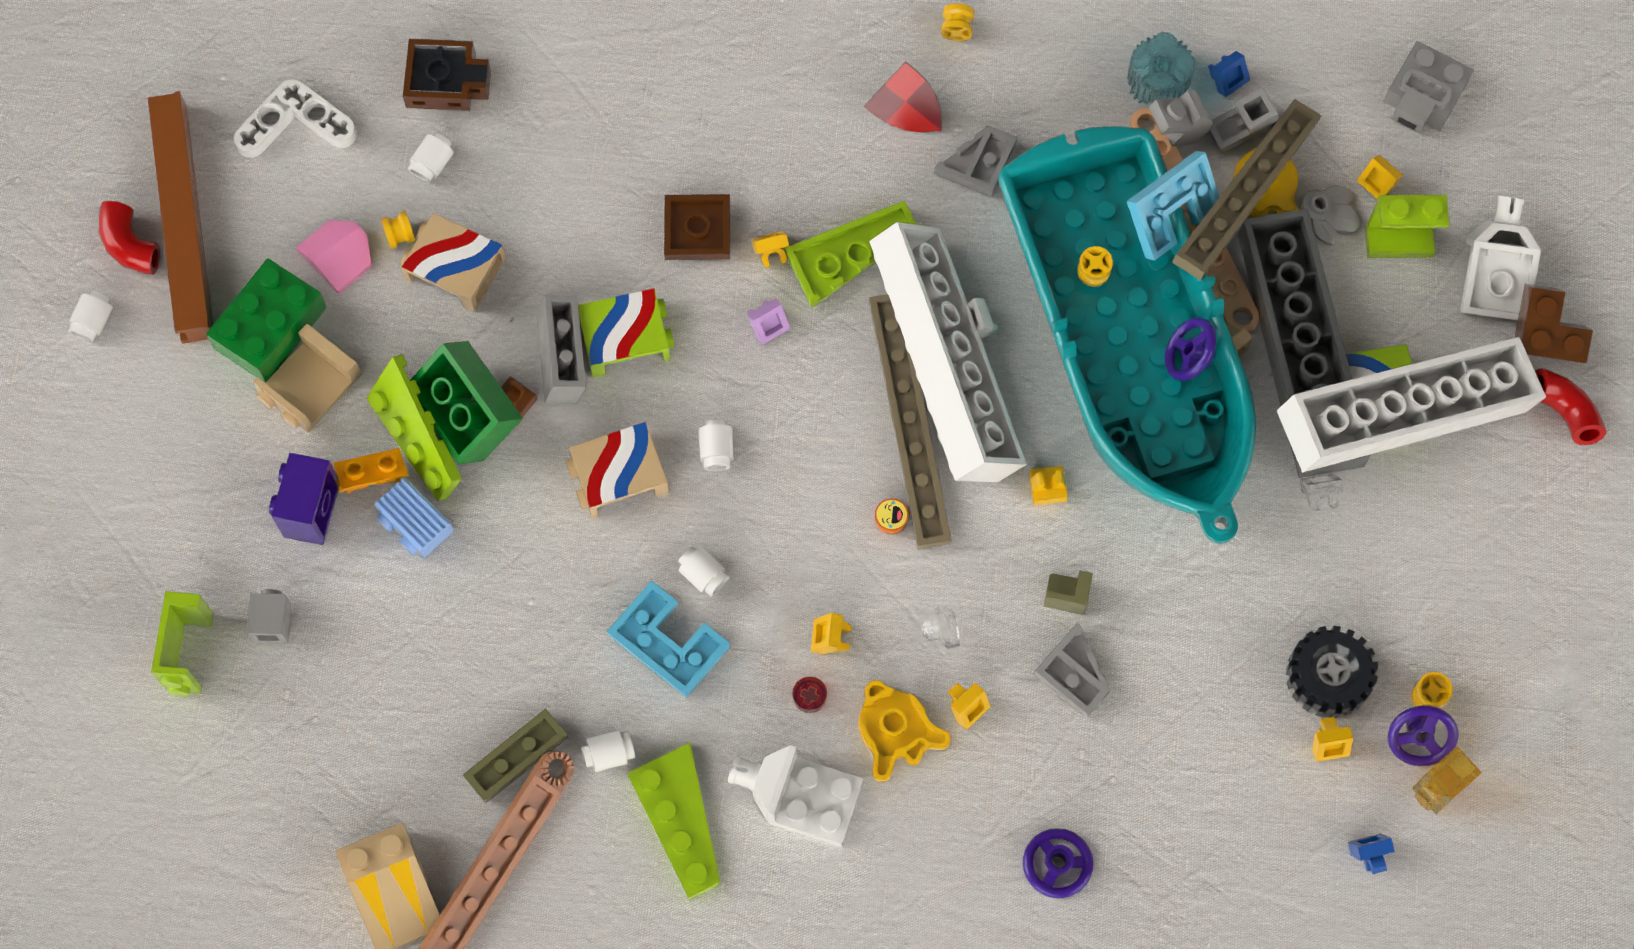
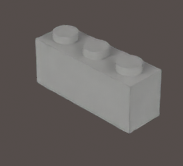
(560, 349)

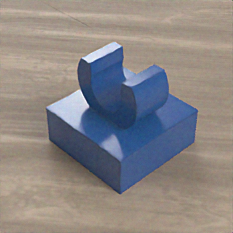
(1230, 73)
(1371, 851)

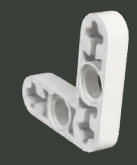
(288, 111)

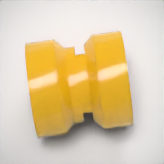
(1435, 686)

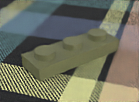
(515, 756)

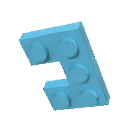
(1185, 183)
(639, 635)

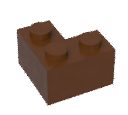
(1541, 326)

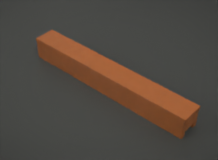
(180, 217)

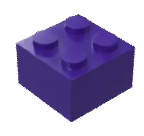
(304, 498)

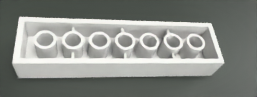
(947, 353)
(1410, 404)

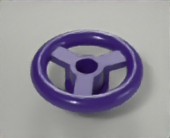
(1196, 352)
(1418, 720)
(1084, 861)

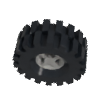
(1338, 657)

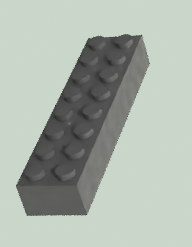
(1295, 310)

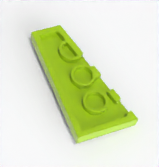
(841, 254)
(400, 410)
(677, 813)

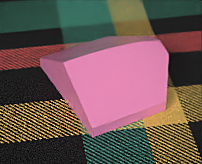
(338, 253)

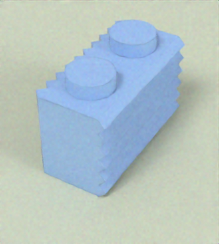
(413, 518)

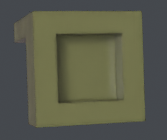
(1068, 592)

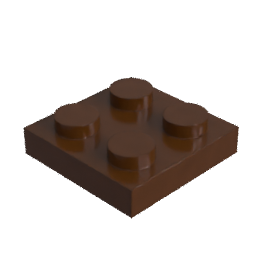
(697, 227)

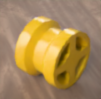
(957, 22)
(398, 229)
(1091, 259)

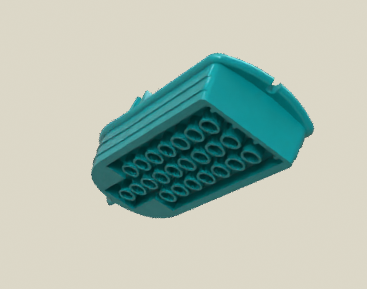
(1158, 434)

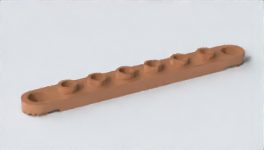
(499, 855)

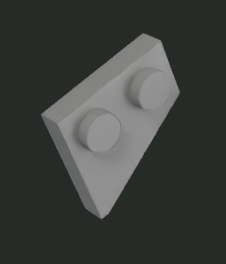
(979, 160)
(1074, 673)

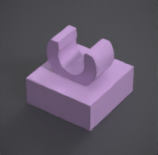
(768, 321)

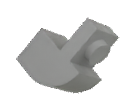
(1182, 118)

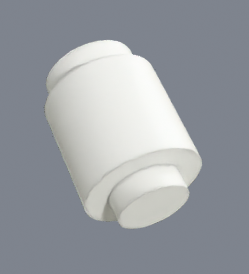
(430, 157)
(90, 316)
(716, 445)
(703, 570)
(608, 750)

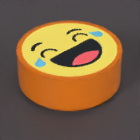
(891, 516)

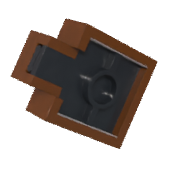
(444, 75)

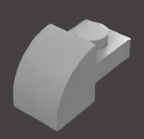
(1248, 120)

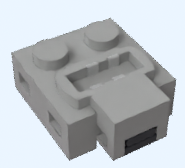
(1426, 88)

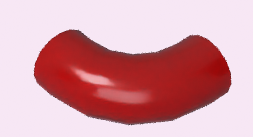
(122, 243)
(1573, 406)

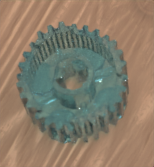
(1160, 69)

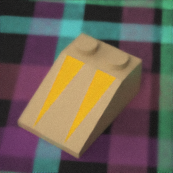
(389, 887)

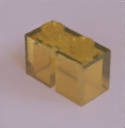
(1445, 781)

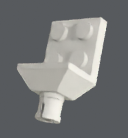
(1500, 263)
(800, 794)

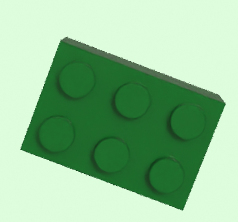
(265, 320)
(465, 402)

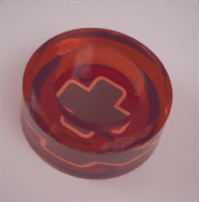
(809, 694)

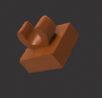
(519, 395)

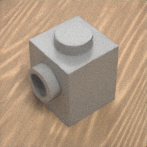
(269, 617)

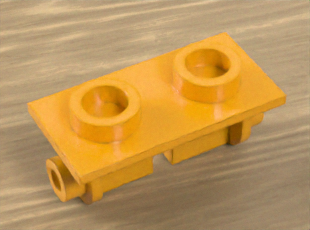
(370, 469)

